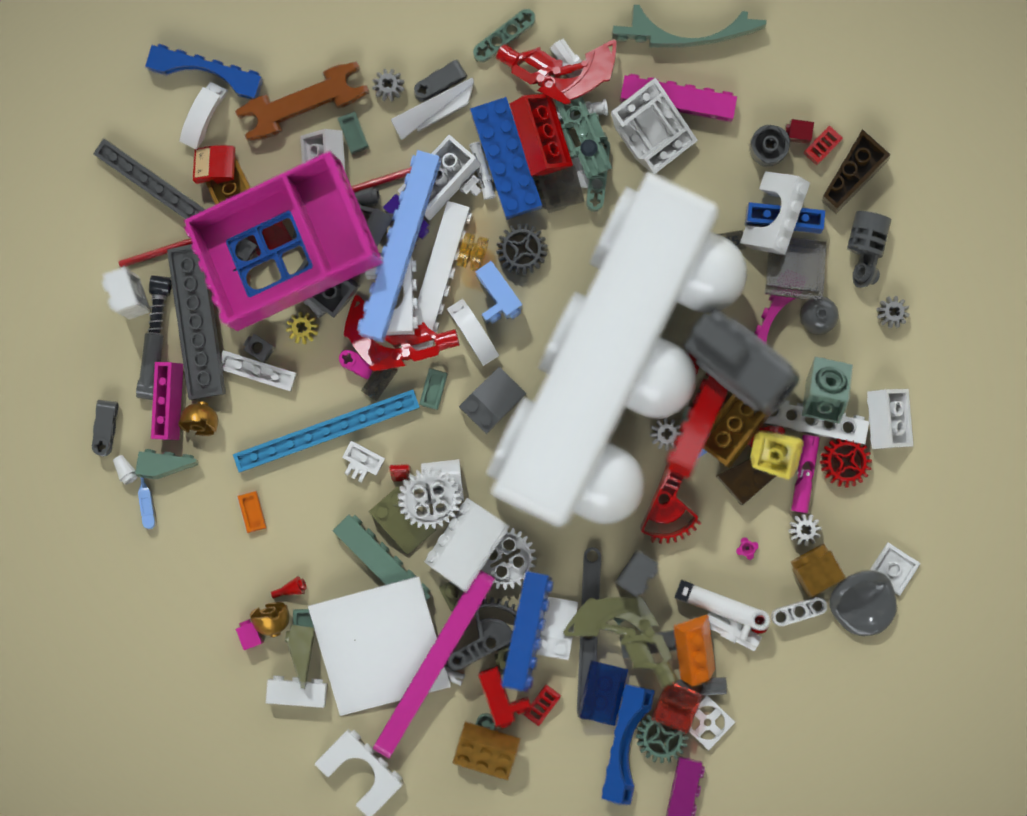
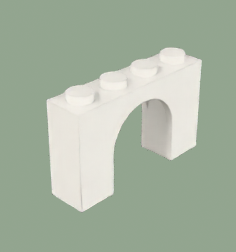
(777, 235)
(403, 317)
(349, 747)

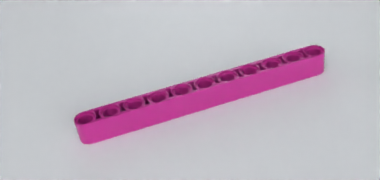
(433, 664)

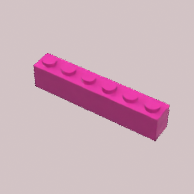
(687, 98)

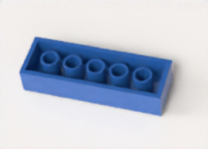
(506, 158)

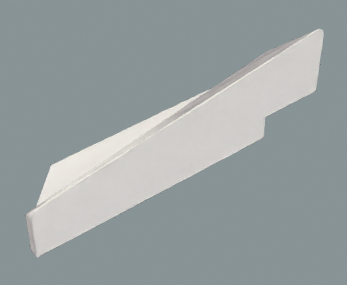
(433, 109)

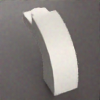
(200, 114)
(473, 332)

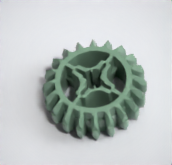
(653, 739)

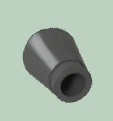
(368, 197)

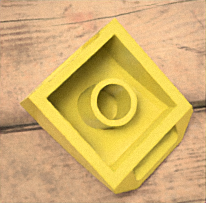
(776, 454)

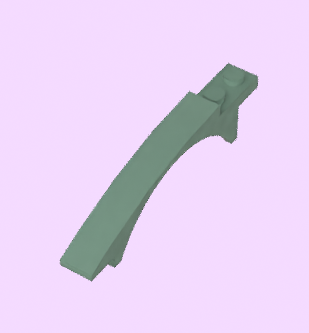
(645, 29)

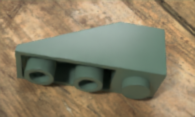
(161, 465)

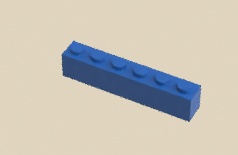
(527, 631)

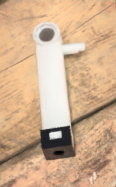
(722, 606)

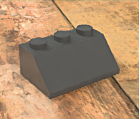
(334, 298)

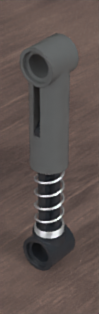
(153, 341)

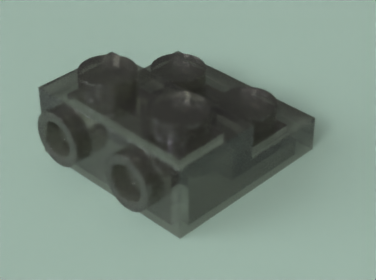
(560, 189)

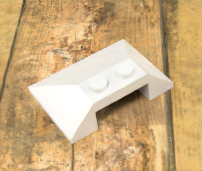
(652, 127)

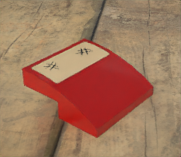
(214, 164)

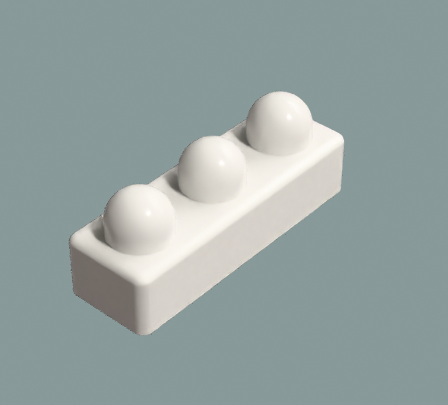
(612, 357)

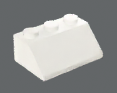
(320, 142)
(890, 418)

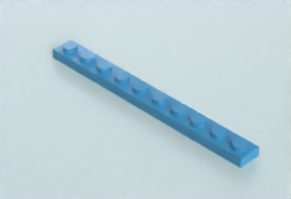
(326, 431)

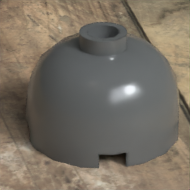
(819, 316)

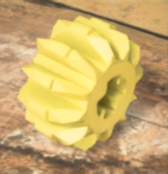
(308, 324)

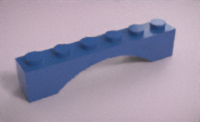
(167, 62)
(618, 782)

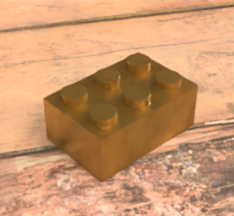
(486, 750)

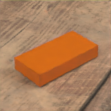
(252, 512)

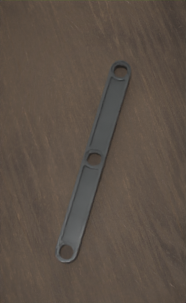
(588, 647)

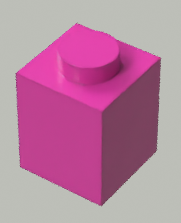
(248, 635)

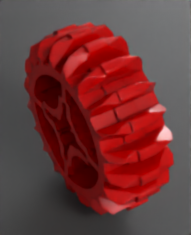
(854, 467)

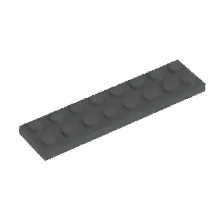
(196, 325)

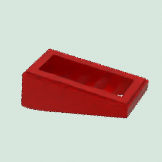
(812, 156)
(400, 472)
(553, 693)

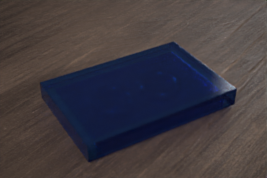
(603, 693)

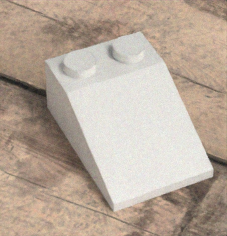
(557, 617)

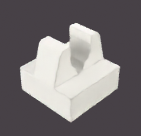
(470, 185)

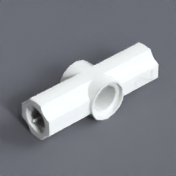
(563, 52)
(732, 631)

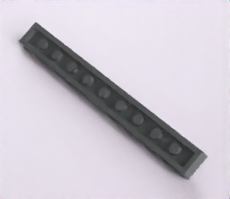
(159, 188)

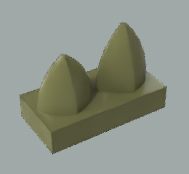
(451, 593)

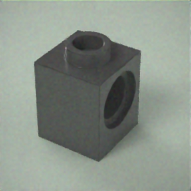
(266, 351)

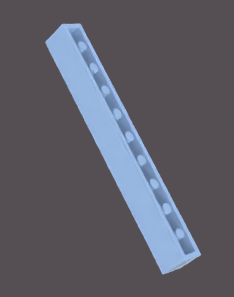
(400, 246)

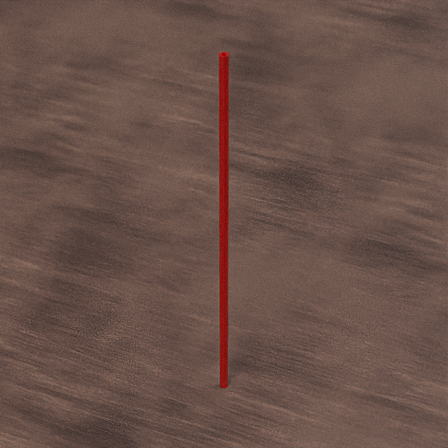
(163, 250)

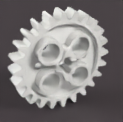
(411, 501)
(514, 574)

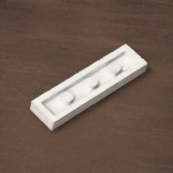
(257, 371)

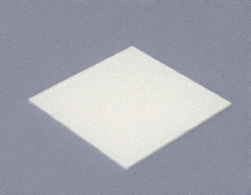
(389, 646)

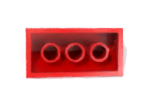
(540, 134)

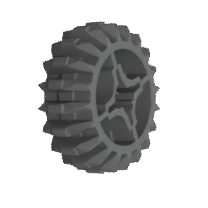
(513, 263)

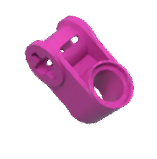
(357, 366)

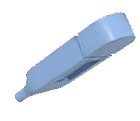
(146, 506)

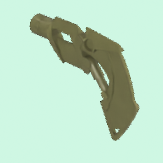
(597, 613)

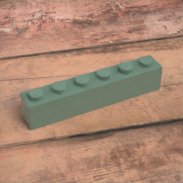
(372, 553)

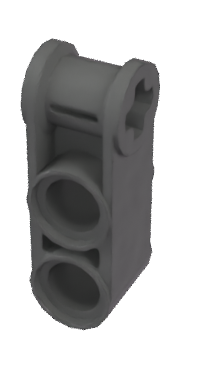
(440, 81)
(104, 426)

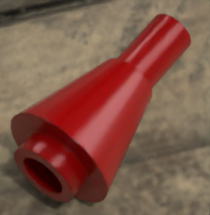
(294, 587)

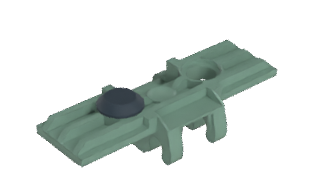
(589, 131)

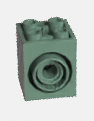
(827, 390)

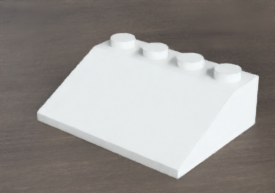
(466, 544)

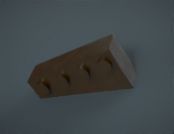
(859, 166)
(744, 481)

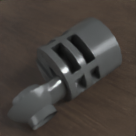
(869, 241)

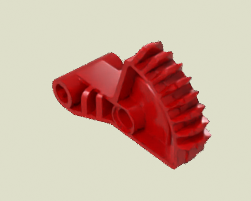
(670, 510)

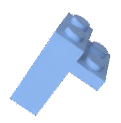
(500, 292)

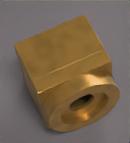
(817, 570)

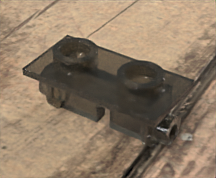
(378, 382)

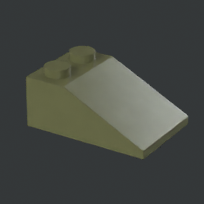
(404, 533)

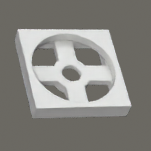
(708, 743)

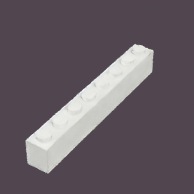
(441, 267)

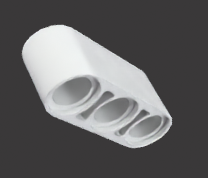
(807, 606)

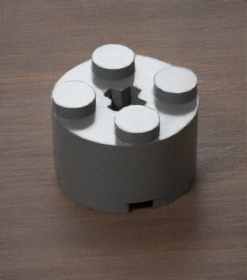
(769, 134)

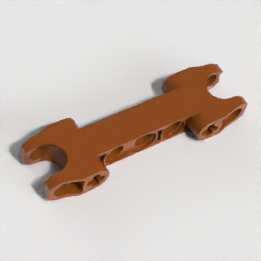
(331, 89)

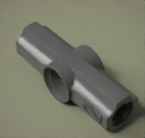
(712, 687)

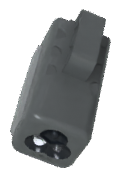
(741, 362)

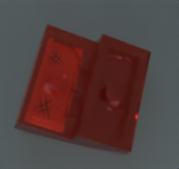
(677, 707)

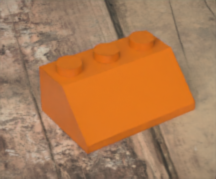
(695, 650)

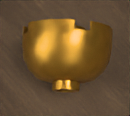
(199, 418)
(271, 620)

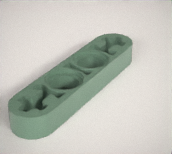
(502, 33)
(602, 177)

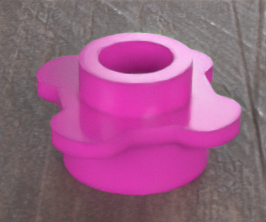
(748, 553)

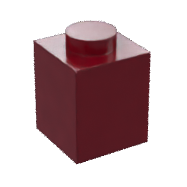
(800, 131)

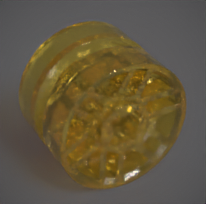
(472, 251)

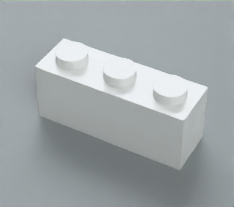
(290, 692)

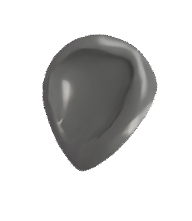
(864, 603)

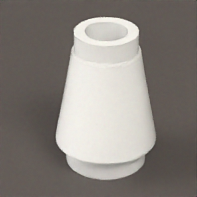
(124, 470)

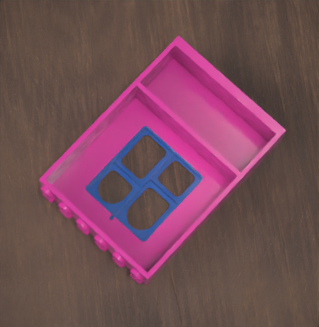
(326, 225)

